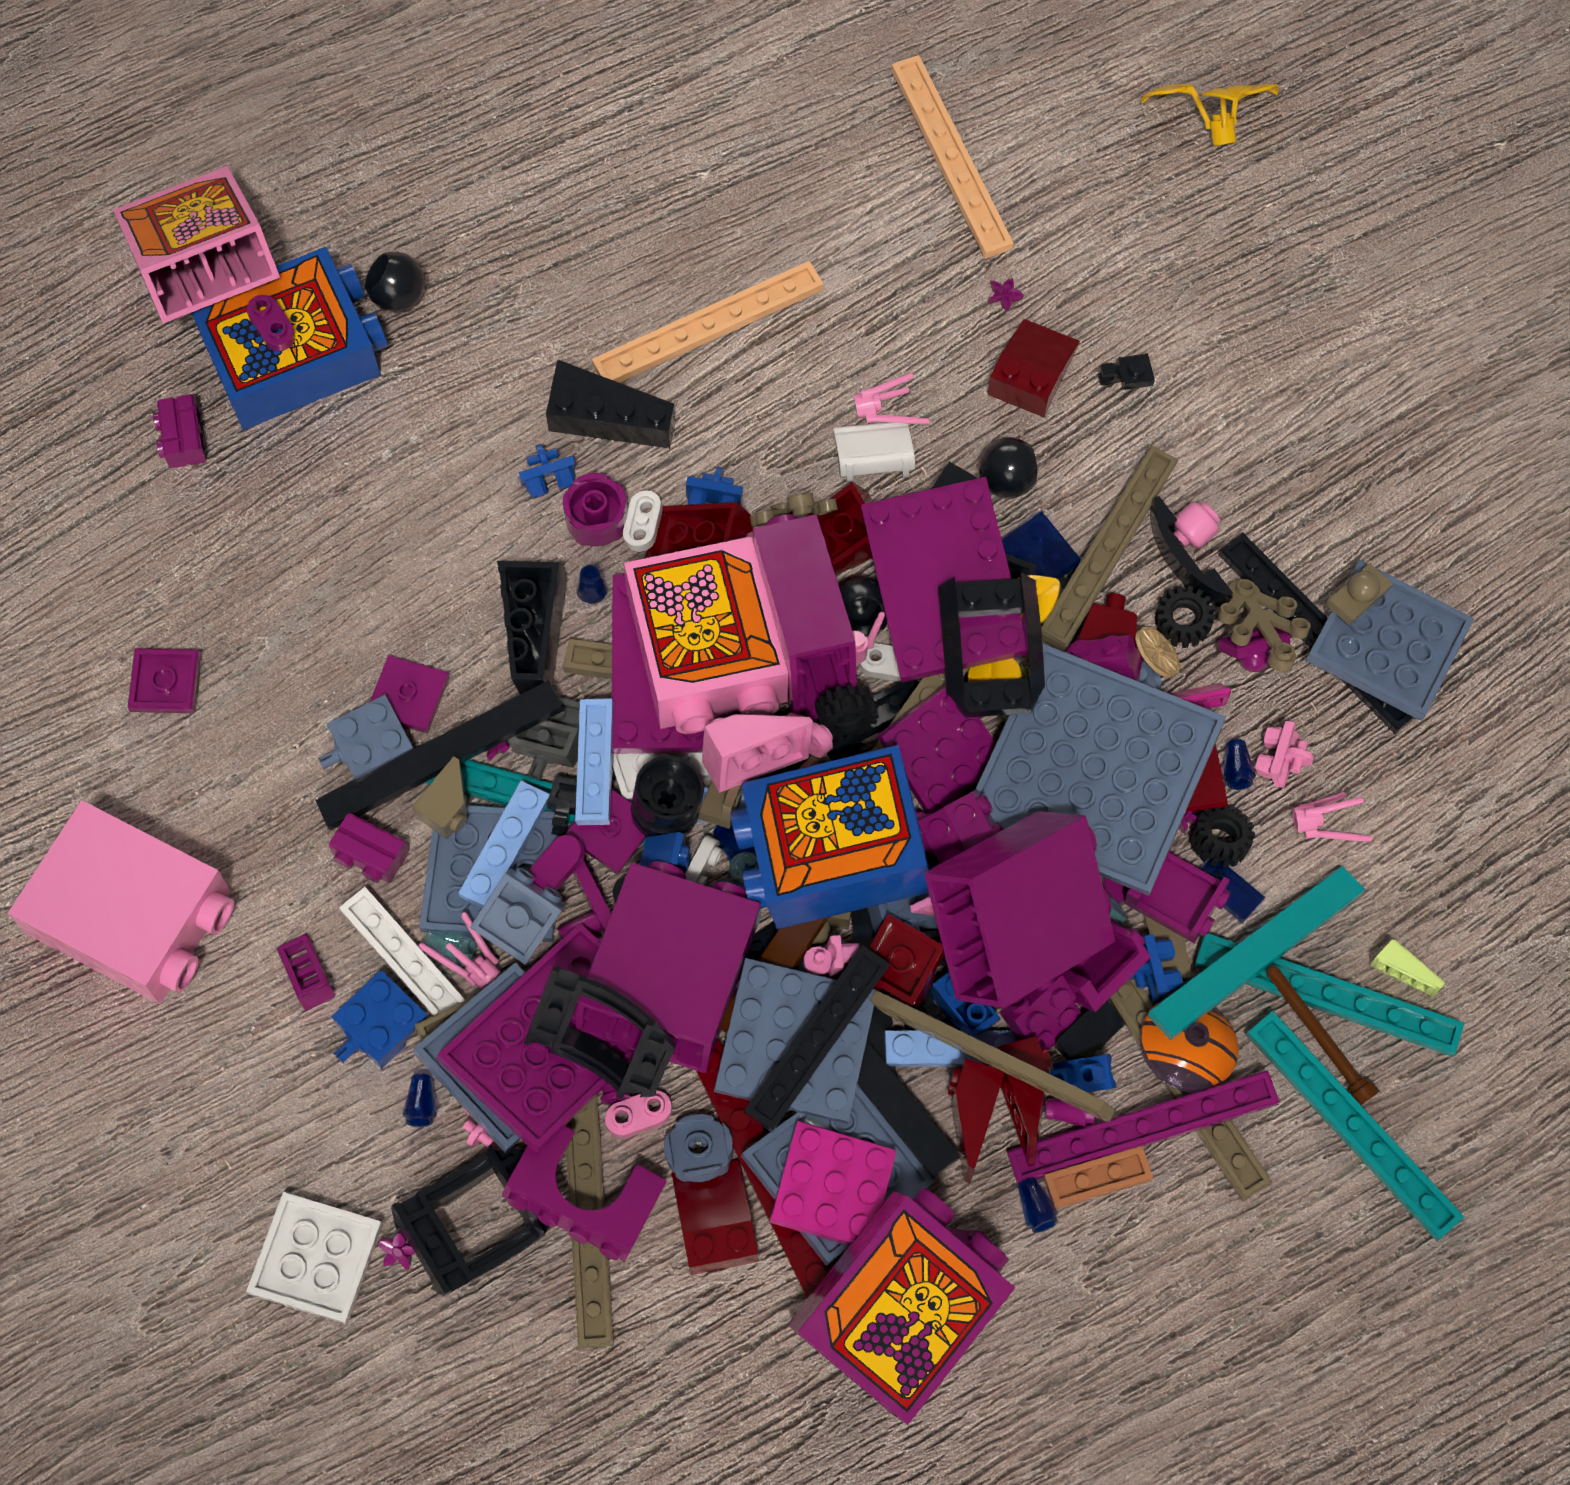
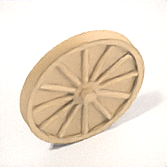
(1157, 651)

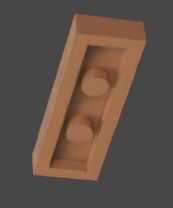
(1098, 1177)

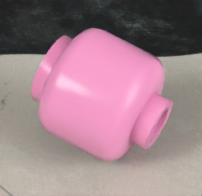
(1196, 525)

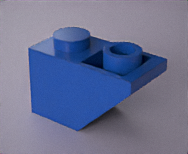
(668, 849)
(967, 1016)

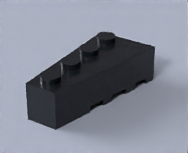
(606, 409)
(532, 617)

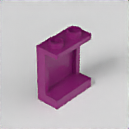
(1182, 898)
(1108, 969)

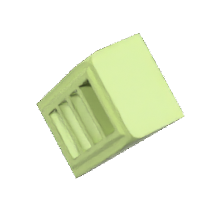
(1405, 967)

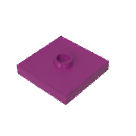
(164, 680)
(411, 691)
(612, 843)

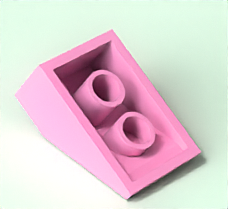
(753, 746)

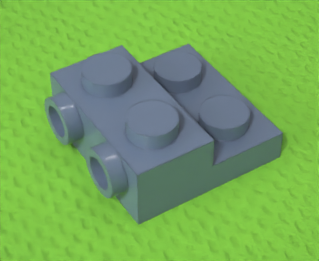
(518, 914)

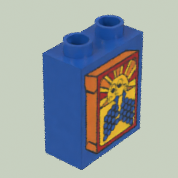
(329, 349)
(832, 838)

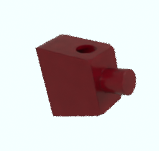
(1109, 620)

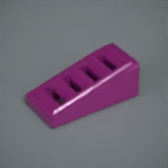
(315, 990)

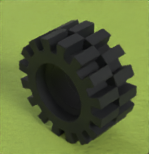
(1192, 601)
(847, 710)
(1216, 849)

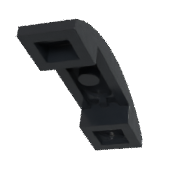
(1179, 560)

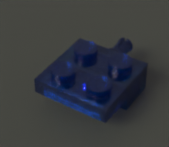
(1042, 545)

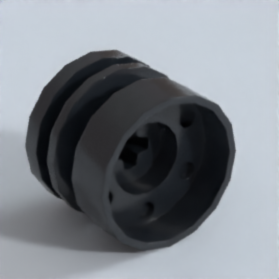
(672, 784)

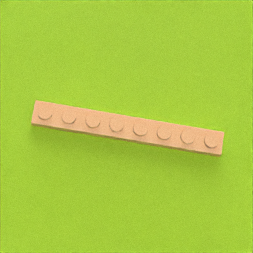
(952, 157)
(709, 323)

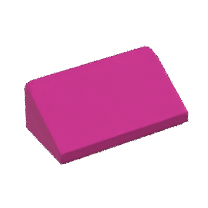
(1206, 696)

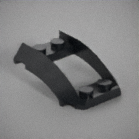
(990, 599)
(551, 1029)
(433, 1243)

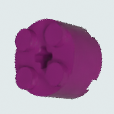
(595, 510)

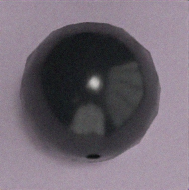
(395, 282)
(1009, 467)
(865, 610)

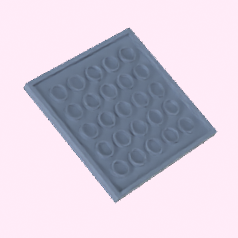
(1104, 753)

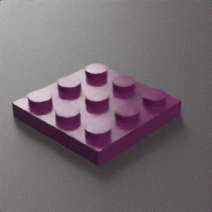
(940, 749)

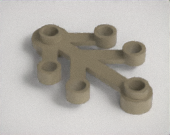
(797, 506)
(1248, 596)

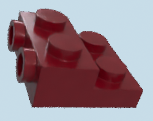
(911, 958)

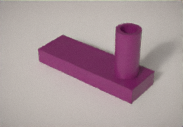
(600, 913)

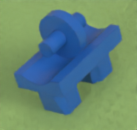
(534, 477)
(713, 489)
(1158, 982)
(1086, 1073)

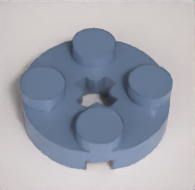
(702, 1166)

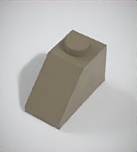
(444, 801)

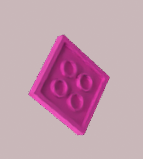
(831, 1184)

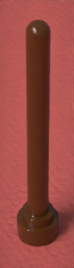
(1361, 1088)

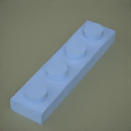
(594, 762)
(505, 843)
(922, 1050)

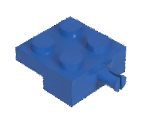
(377, 1020)

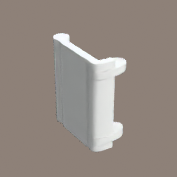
(874, 449)

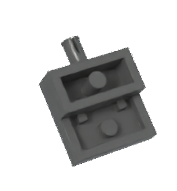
(551, 740)

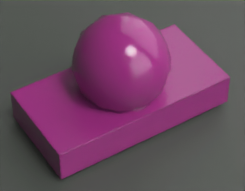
(1254, 655)

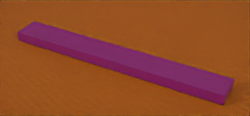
(1148, 1126)

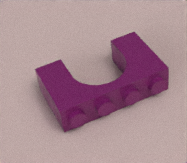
(610, 1228)

